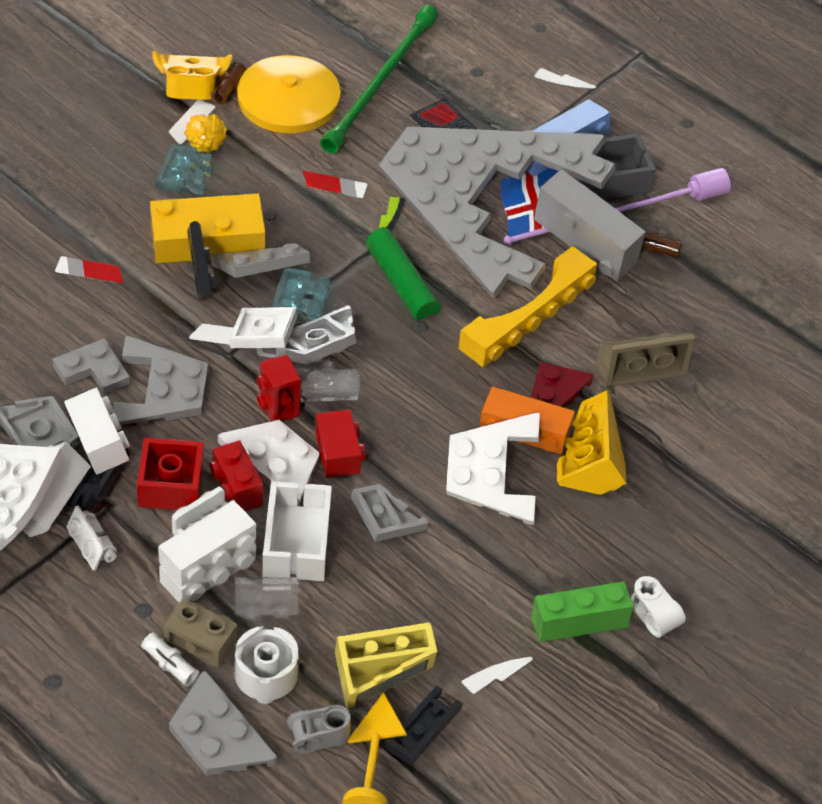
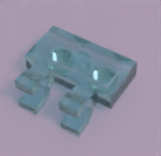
(177, 168)

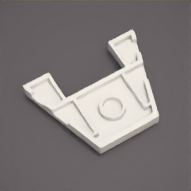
(479, 466)

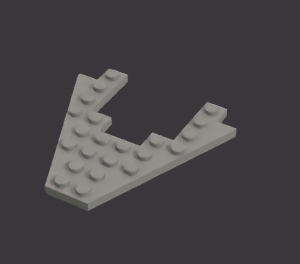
(449, 167)

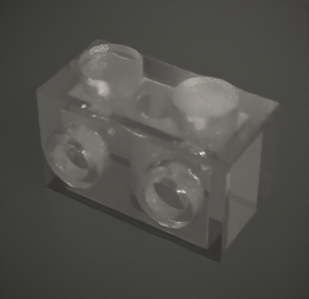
(266, 597)

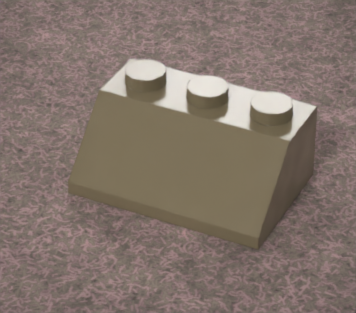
(645, 358)

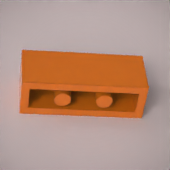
(554, 420)

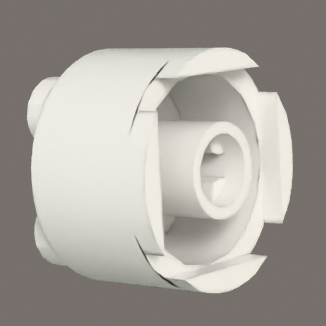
(266, 663)

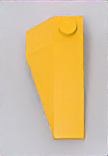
(594, 452)

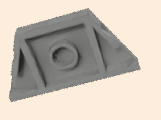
(317, 338)
(216, 731)

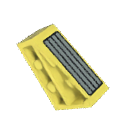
(382, 659)

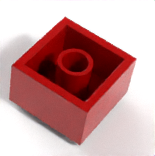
(170, 473)

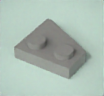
(384, 514)

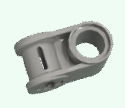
(318, 728)

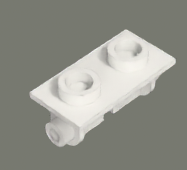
(85, 531)

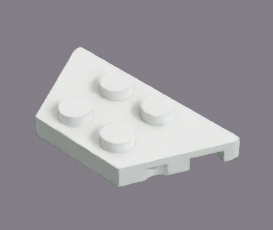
(276, 453)

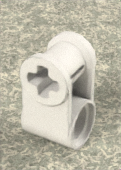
(656, 607)

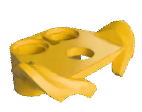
(188, 79)

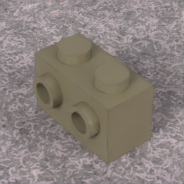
(201, 633)

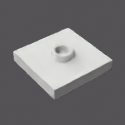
(263, 327)

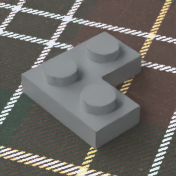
(94, 360)

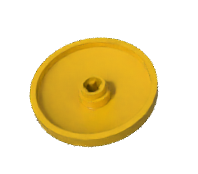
(288, 94)

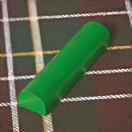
(402, 274)

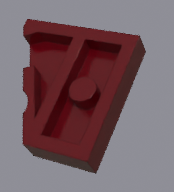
(559, 384)

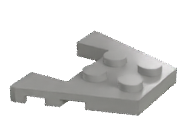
(173, 388)
(38, 423)

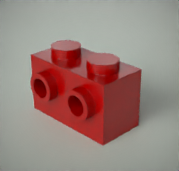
(279, 389)
(338, 443)
(237, 475)

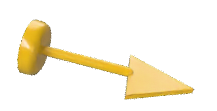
(378, 724)

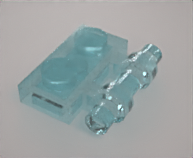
(293, 290)

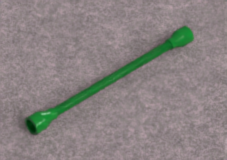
(335, 137)

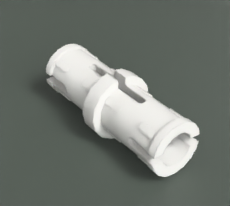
(170, 659)

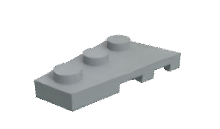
(262, 260)

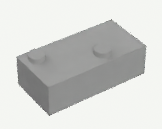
(589, 224)

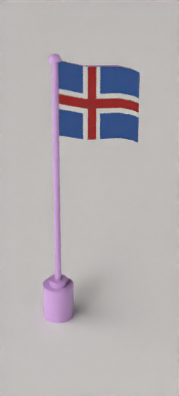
(522, 195)

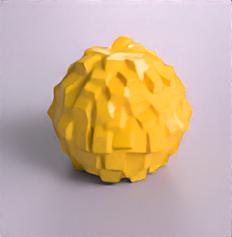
(205, 132)

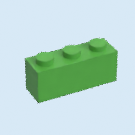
(581, 611)

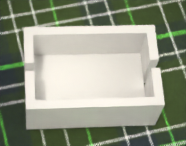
(296, 534)
(207, 552)

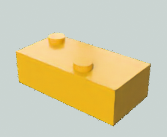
(226, 225)

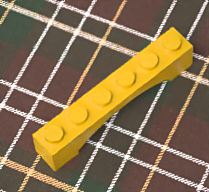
(488, 338)

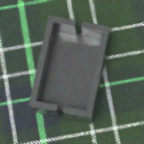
(633, 167)

